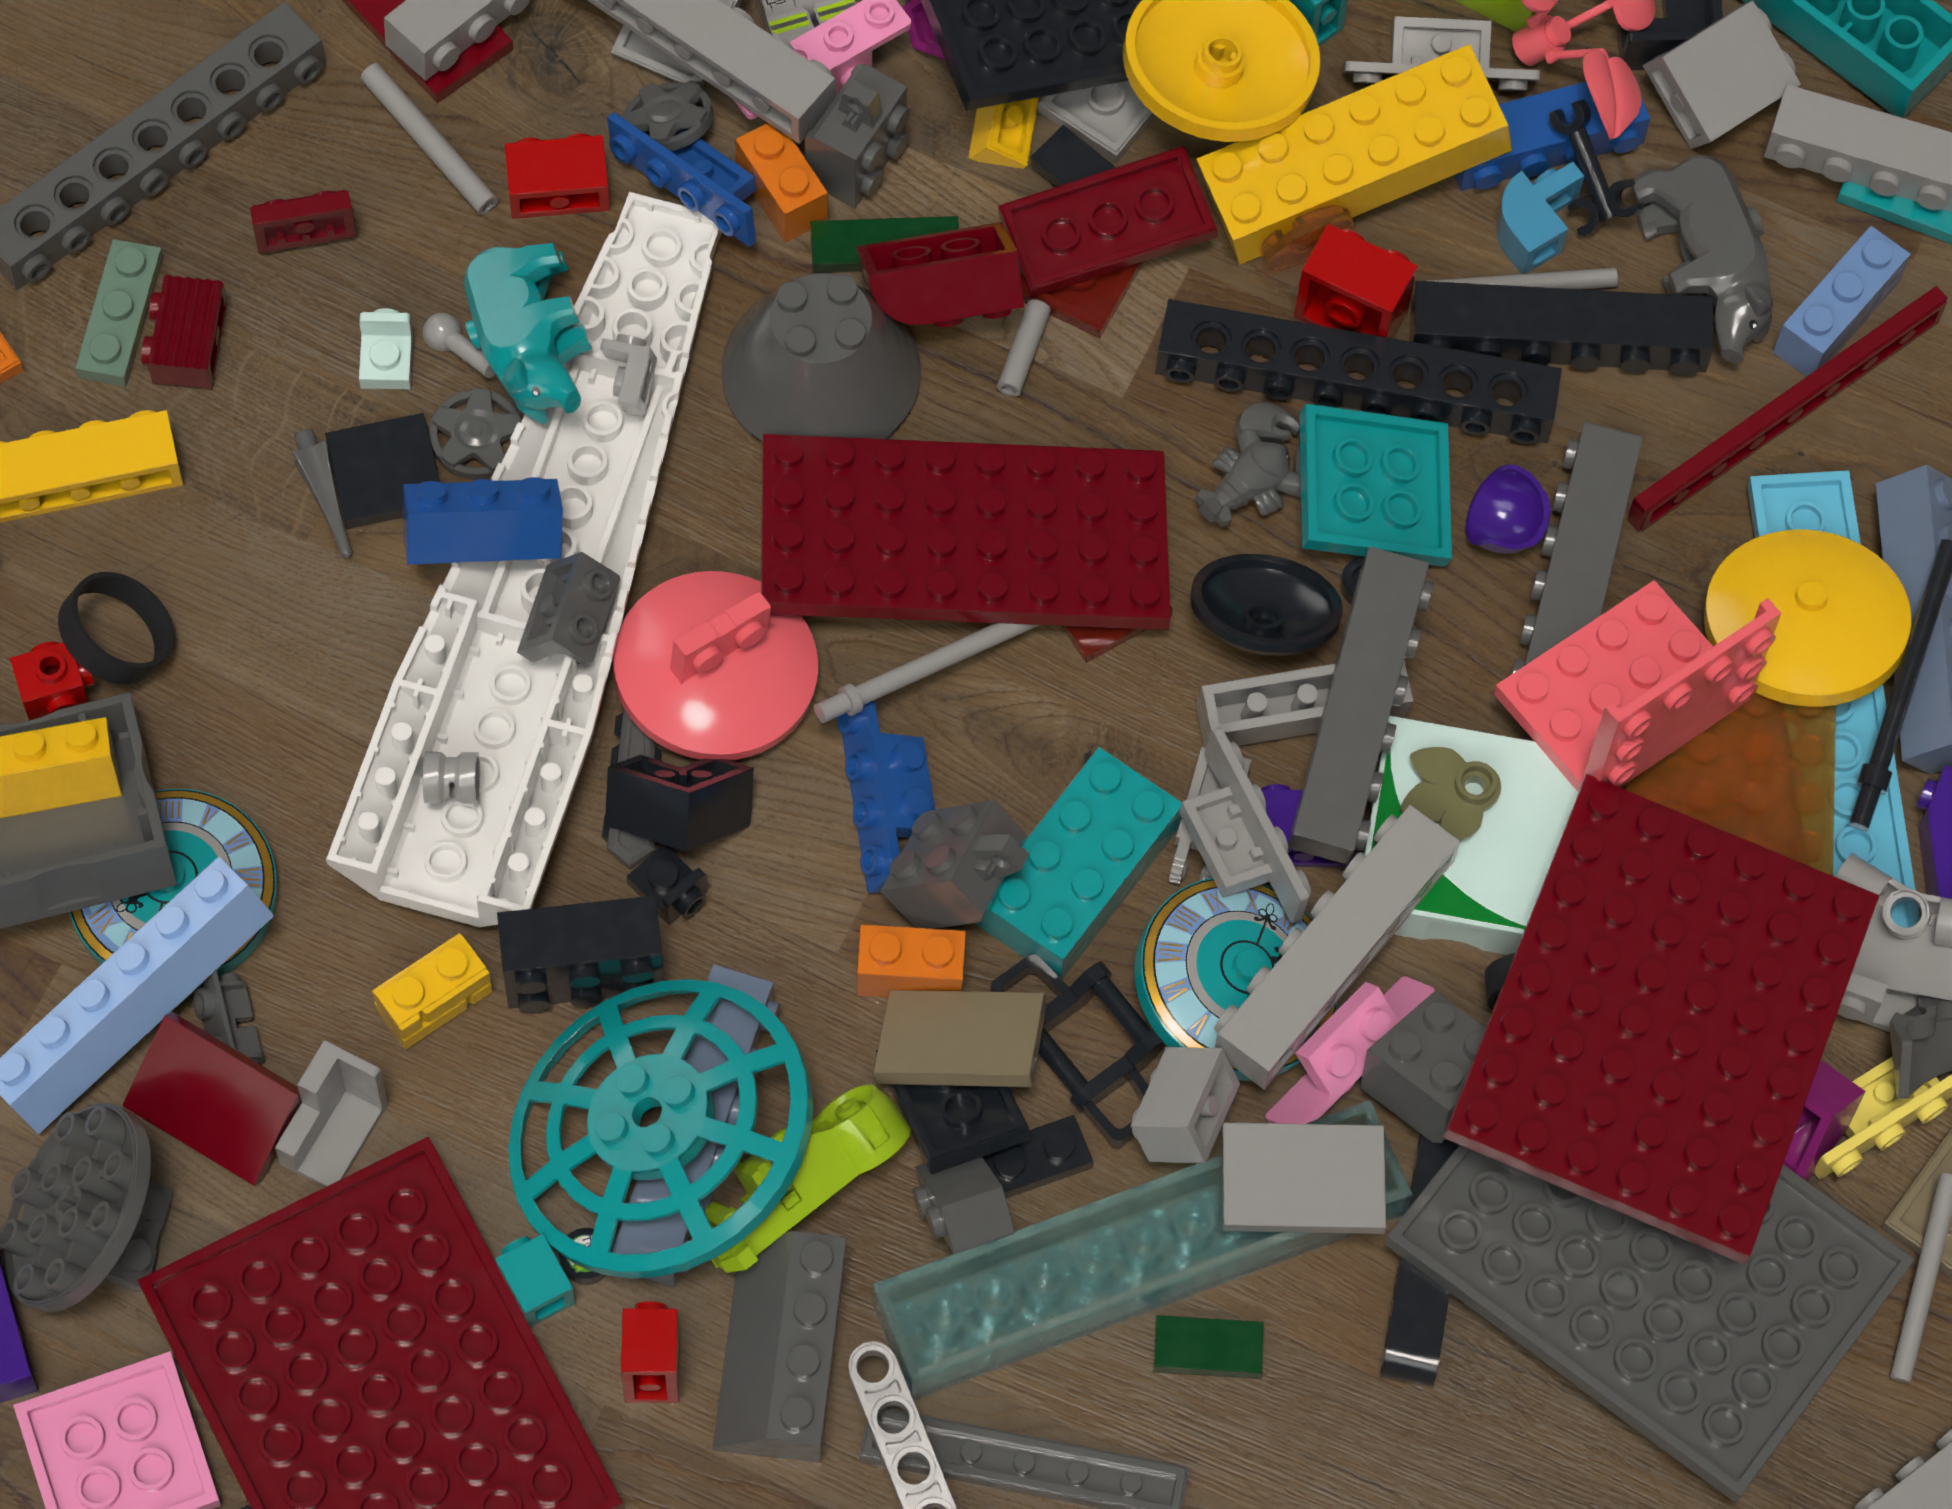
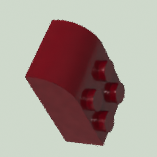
(945, 275)

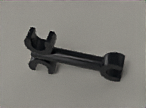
(1604, 200)

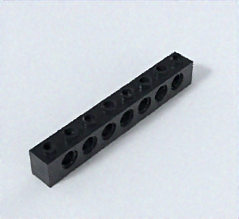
(1380, 358)

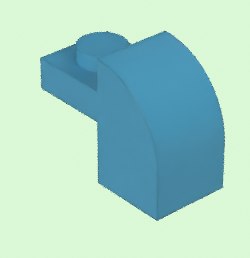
(1528, 219)

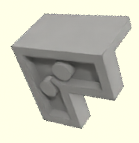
(336, 1116)

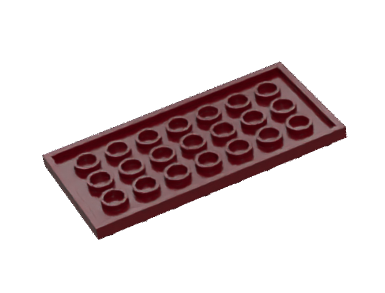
(964, 532)

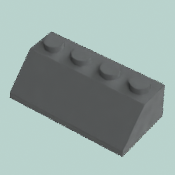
(782, 1349)

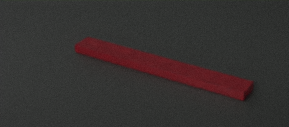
(1786, 409)

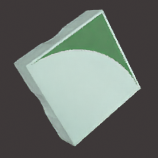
(1500, 867)

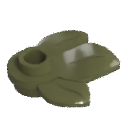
(1443, 790)

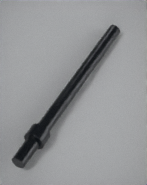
(1875, 776)

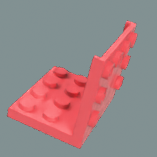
(1634, 686)

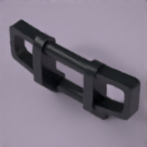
(1069, 1001)

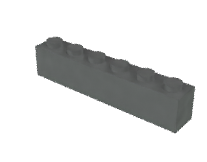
(1585, 538)
(1359, 705)

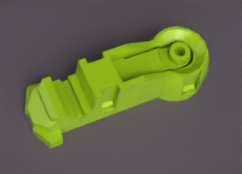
(844, 1141)

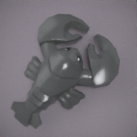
(1258, 469)

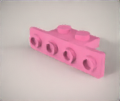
(850, 38)
(1338, 1049)

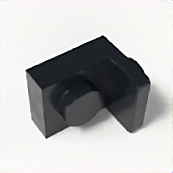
(672, 881)

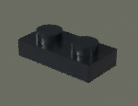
(1050, 1155)

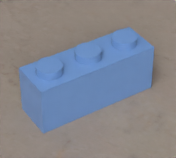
(1841, 302)

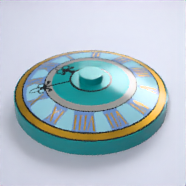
(197, 832)
(1202, 957)

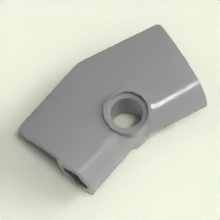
(1909, 958)

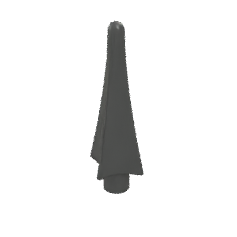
(315, 469)

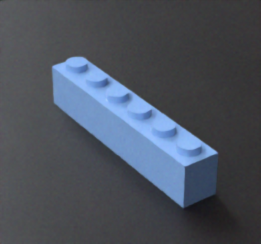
(130, 994)

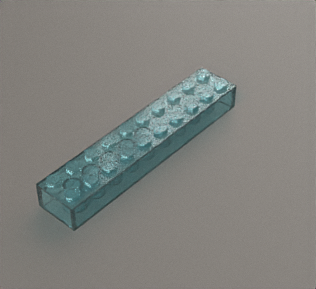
(1086, 1271)

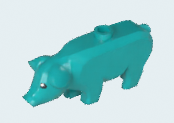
(521, 332)

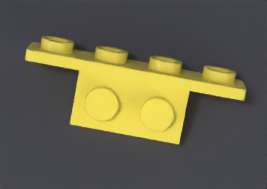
(1883, 1117)

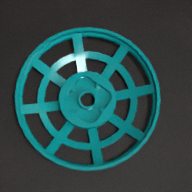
(671, 1141)

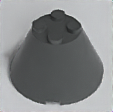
(820, 363)

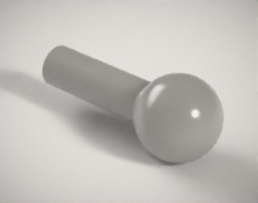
(444, 333)

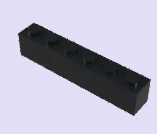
(1566, 325)

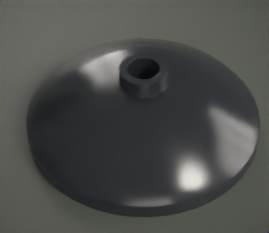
(1266, 604)

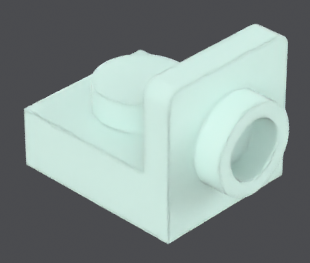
(385, 350)

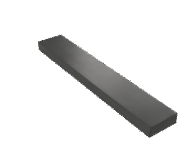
(1038, 1465)

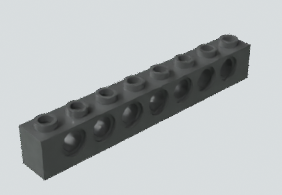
(159, 121)

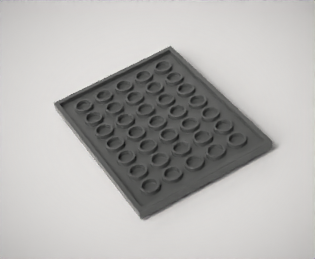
(1649, 1325)

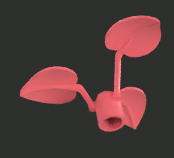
(1608, 79)

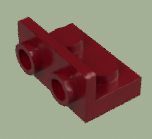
(303, 221)

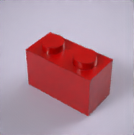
(557, 176)
(650, 1353)

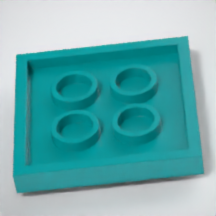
(1375, 484)

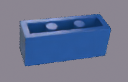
(482, 521)

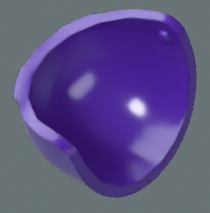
(1508, 511)

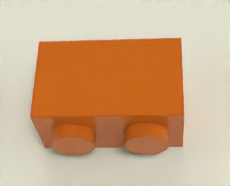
(783, 179)
(909, 960)

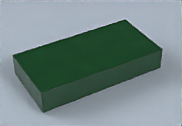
(1208, 1347)

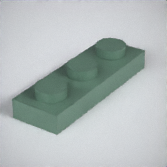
(119, 312)

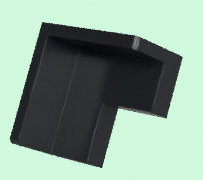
(1679, 23)
(679, 804)

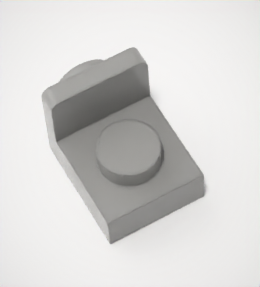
(634, 381)

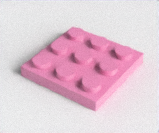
(118, 1442)

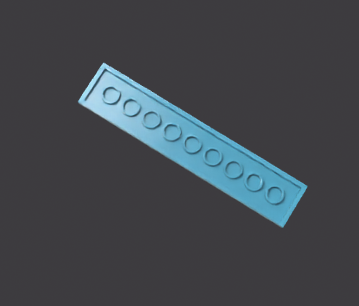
(1827, 504)

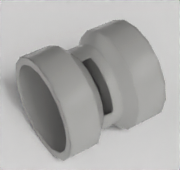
(451, 777)

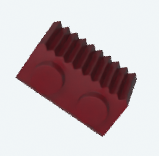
(186, 331)

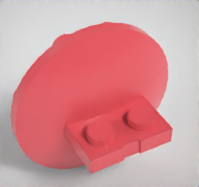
(713, 668)

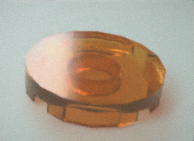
(1296, 246)

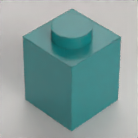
(535, 1278)

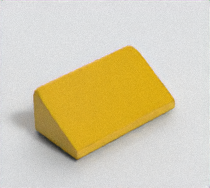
(1004, 133)

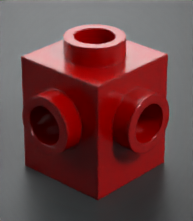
(50, 679)

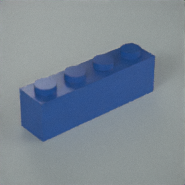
(1540, 146)

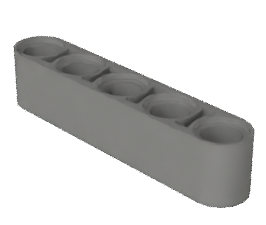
(907, 1443)

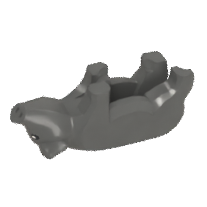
(1716, 243)

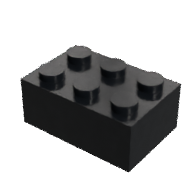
(579, 952)

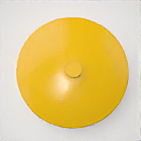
(1222, 65)
(1838, 621)

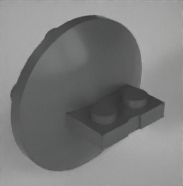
(84, 1211)

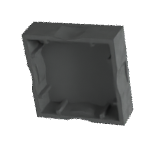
(90, 849)

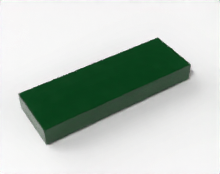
(836, 240)

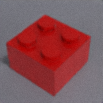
(1355, 285)

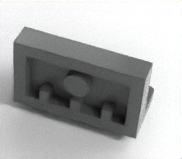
(569, 609)

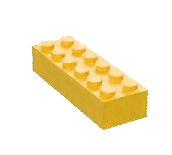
(1358, 150)

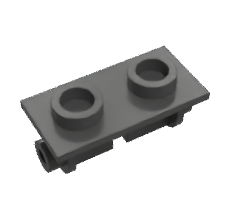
(220, 1005)

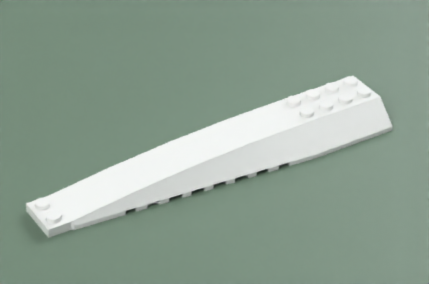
(463, 672)

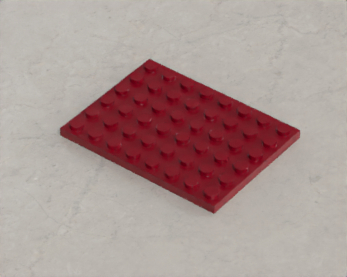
(1663, 1019)
(374, 1356)

